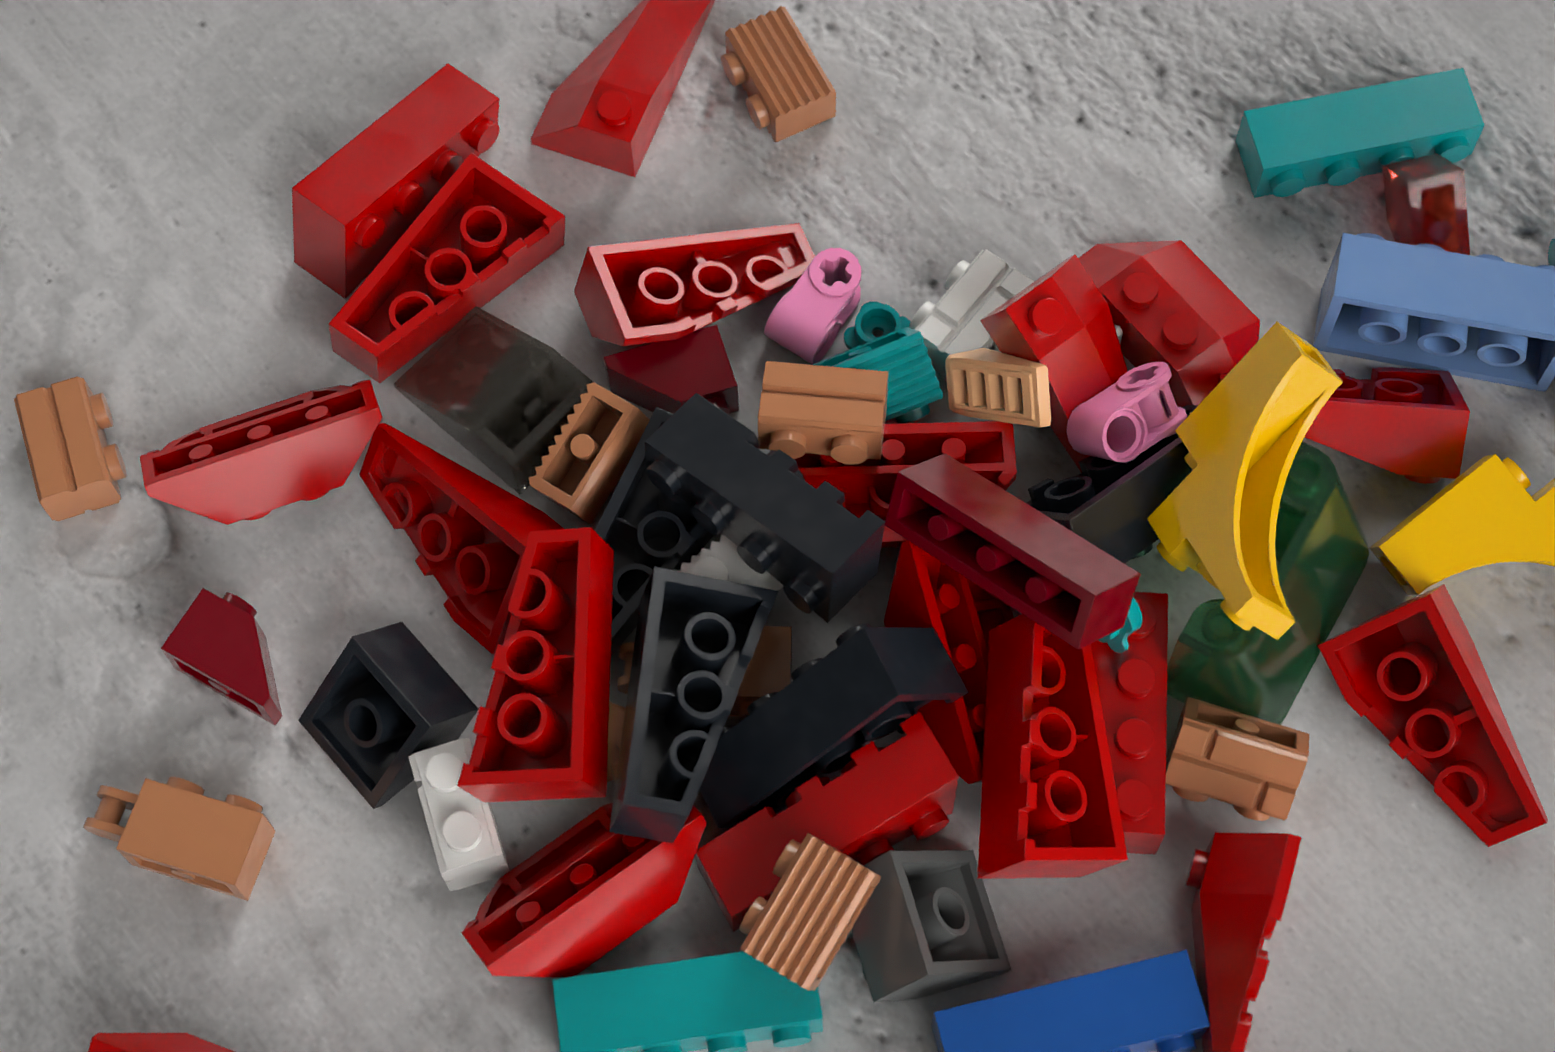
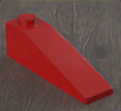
(622, 88)
(685, 282)
(1067, 328)
(1397, 421)
(1432, 699)
(1235, 907)

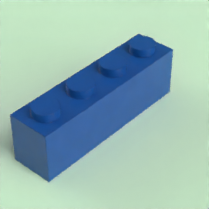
(1111, 1010)

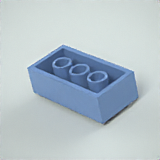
(1439, 311)

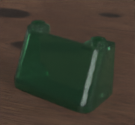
(1319, 564)

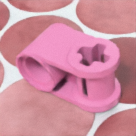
(814, 313)
(1127, 415)

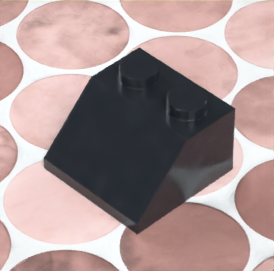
(382, 706)

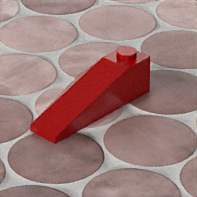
(460, 525)

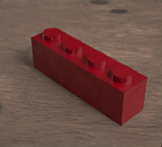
(1012, 550)

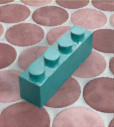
(1357, 132)
(685, 1007)

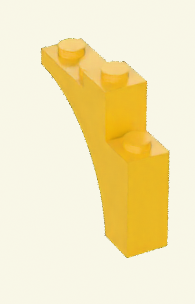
(1240, 458)
(1471, 524)

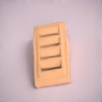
(989, 387)

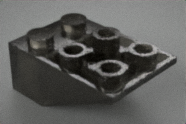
(496, 393)

